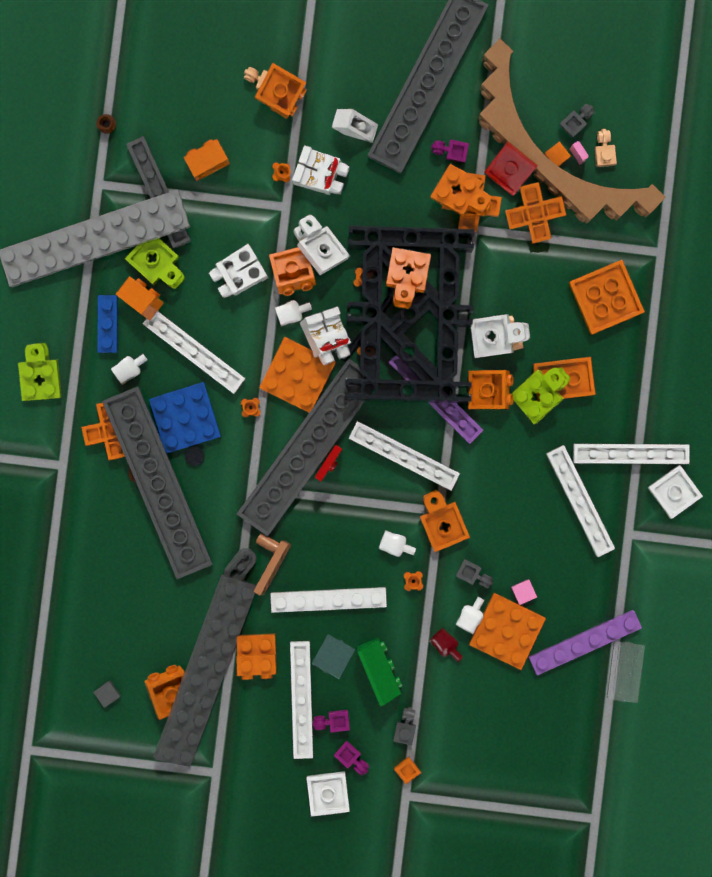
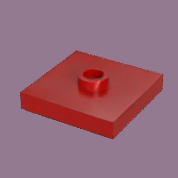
(510, 168)
(329, 464)

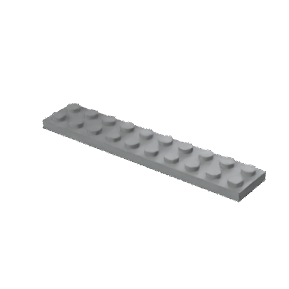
(94, 238)

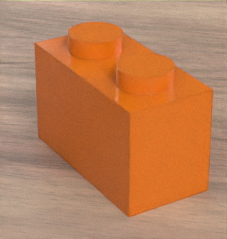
(206, 159)
(140, 298)

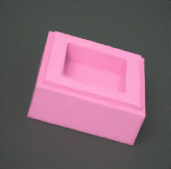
(579, 152)
(524, 592)

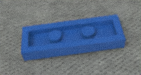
(107, 324)

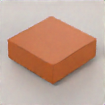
(557, 154)
(407, 770)

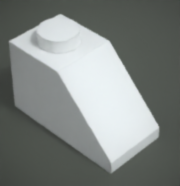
(354, 125)

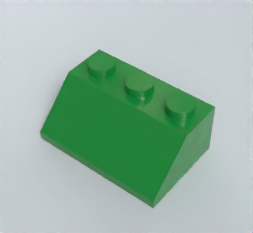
(379, 670)

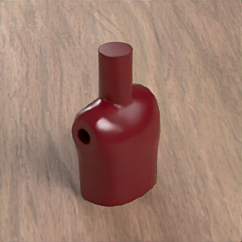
(446, 644)

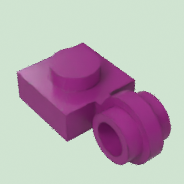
(455, 151)
(337, 720)
(348, 754)

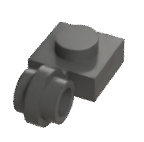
(574, 123)
(469, 573)
(405, 732)

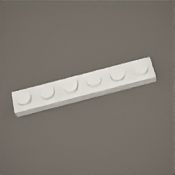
(195, 352)
(631, 453)
(404, 455)
(580, 501)
(328, 599)
(301, 699)

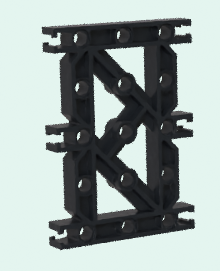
(393, 329)

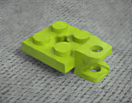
(162, 268)
(37, 365)
(548, 388)

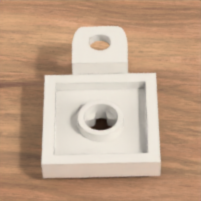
(317, 238)
(505, 333)

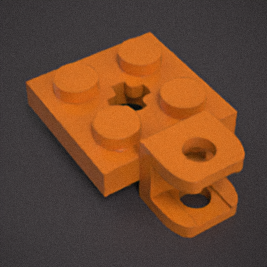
(469, 197)
(407, 284)
(438, 513)

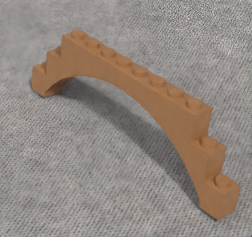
(581, 196)

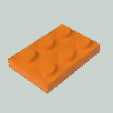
(580, 375)

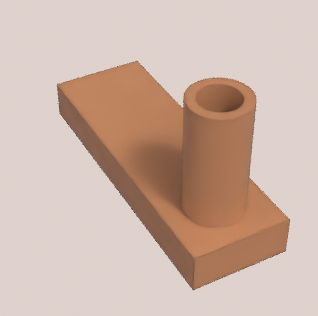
(280, 551)

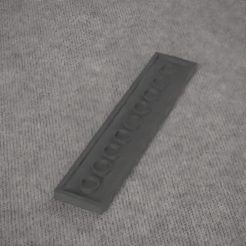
(427, 83)
(304, 452)
(157, 482)
(205, 671)

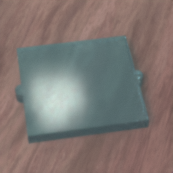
(333, 656)

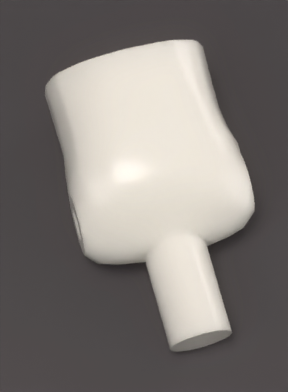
(291, 312)
(128, 368)
(395, 544)
(471, 616)

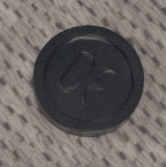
(194, 456)

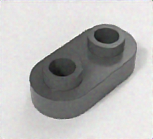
(240, 565)

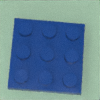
(185, 417)

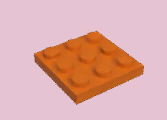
(606, 297)
(296, 375)
(507, 631)

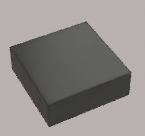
(107, 693)

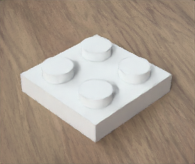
(675, 492)
(328, 793)

